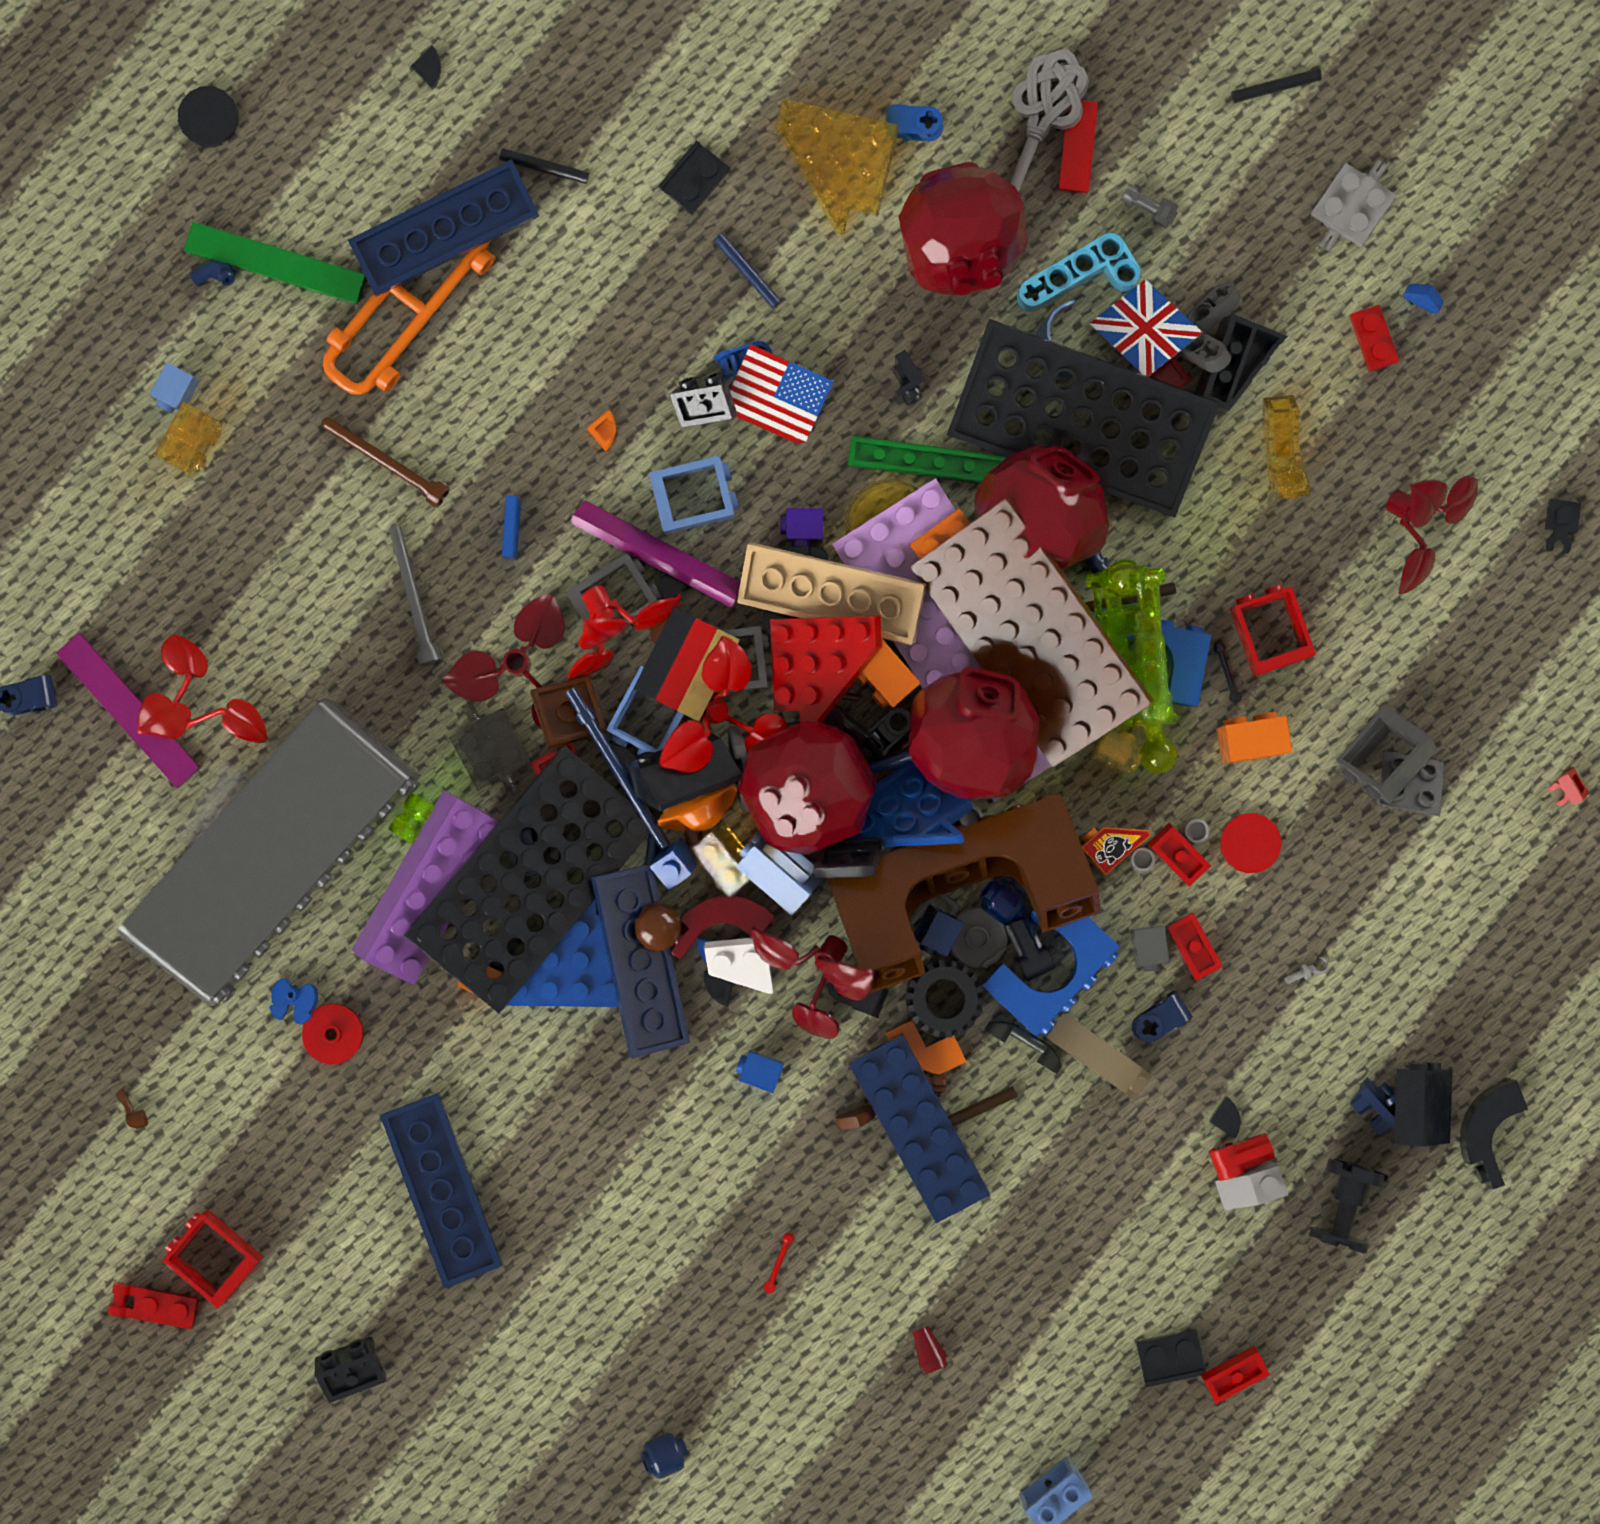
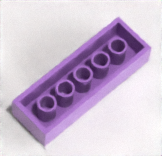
(436, 855)

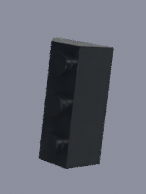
(669, 787)

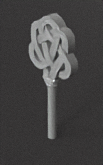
(1052, 103)

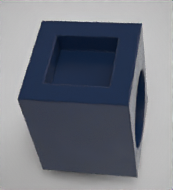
(937, 931)

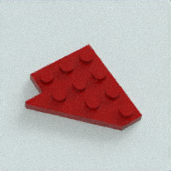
(819, 660)

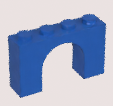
(1187, 658)
(1037, 1009)

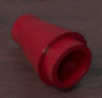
(929, 1351)

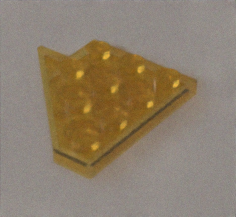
(839, 157)

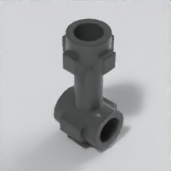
(1163, 212)

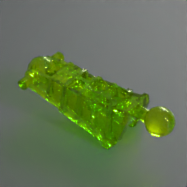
(1148, 660)

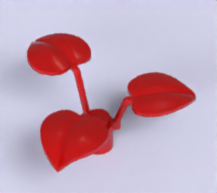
(601, 627)
(722, 670)
(170, 719)

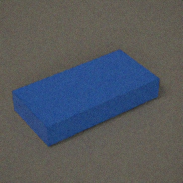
(511, 527)

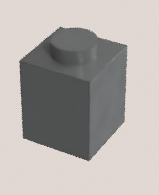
(1150, 947)

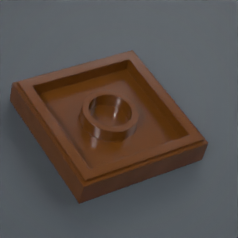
(558, 715)

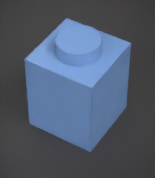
(173, 388)

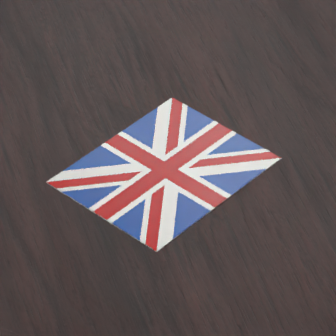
(1146, 328)

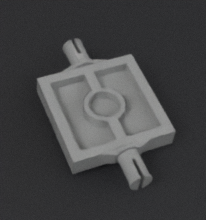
(1353, 205)

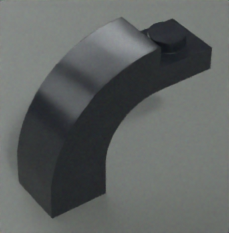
(1480, 1123)

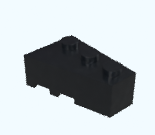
(1249, 351)

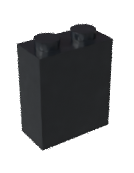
(1423, 1105)

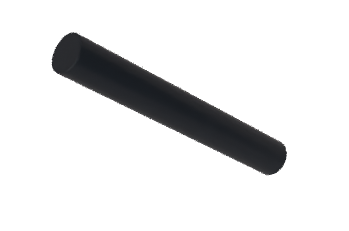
(1276, 85)
(544, 166)

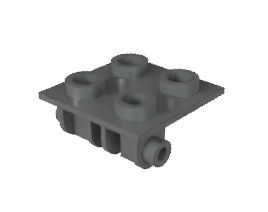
(1422, 793)

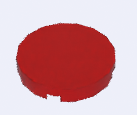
(1250, 843)

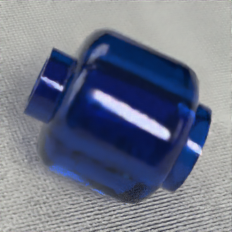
(1003, 901)

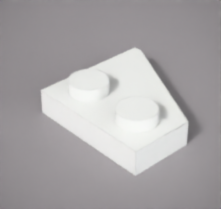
(738, 963)

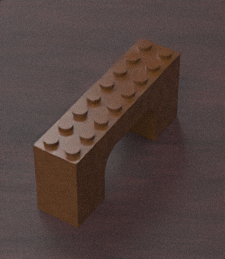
(1025, 843)

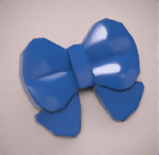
(303, 999)

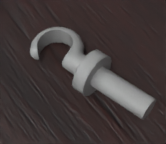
(1305, 971)

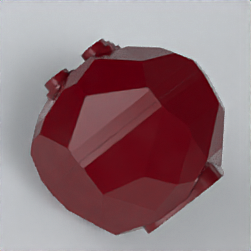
(962, 229)
(1055, 499)
(974, 734)
(807, 787)

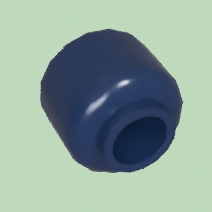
(664, 1455)

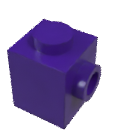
(802, 526)

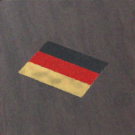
(676, 664)

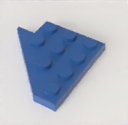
(913, 811)
(574, 971)

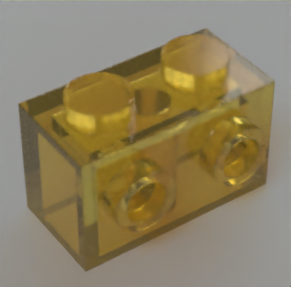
(189, 439)
(1117, 752)
(720, 856)

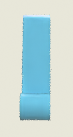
(1074, 277)

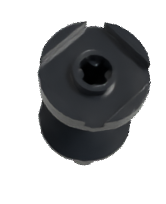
(1351, 1192)

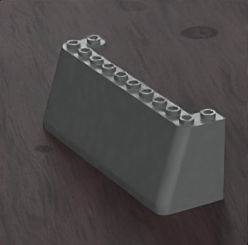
(268, 852)

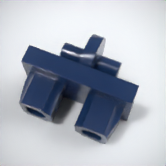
(1371, 1096)

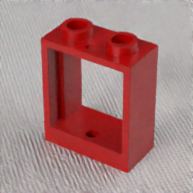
(1296, 619)
(173, 1260)

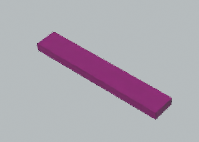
(656, 553)
(124, 708)

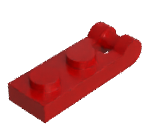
(154, 1305)

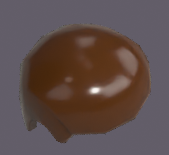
(658, 926)

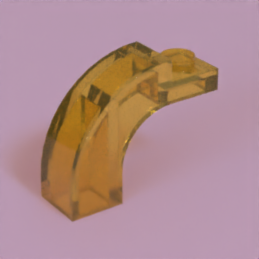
(1282, 447)

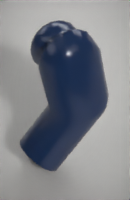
(216, 270)

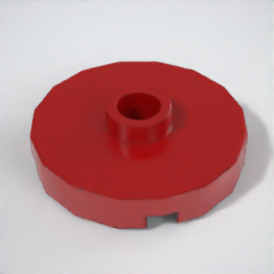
(348, 1029)

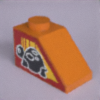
(1111, 846)

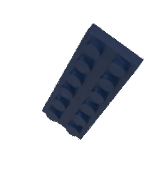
(443, 228)
(641, 977)
(919, 1128)
(441, 1190)

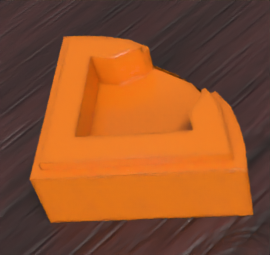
(604, 430)

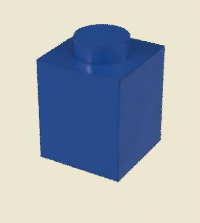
(674, 863)
(759, 1071)

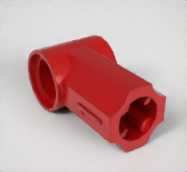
(1239, 1156)

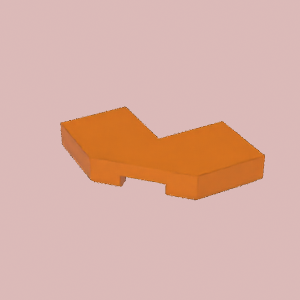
(935, 1057)

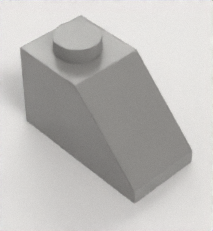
(1252, 1187)

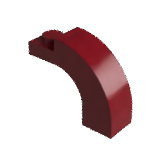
(722, 909)

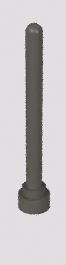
(427, 649)

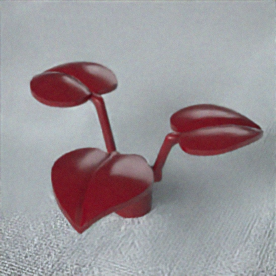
(1418, 510)
(475, 674)
(847, 979)

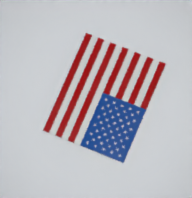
(778, 394)

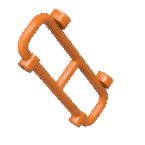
(383, 373)

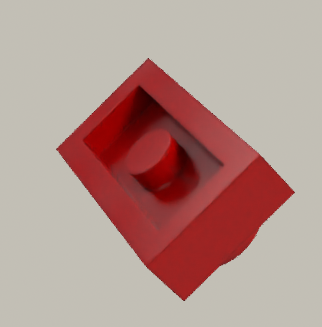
(1374, 338)
(1179, 854)
(1194, 946)
(1235, 1374)

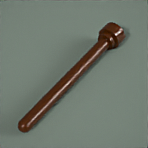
(431, 490)

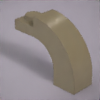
(1099, 1056)

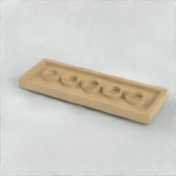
(823, 588)

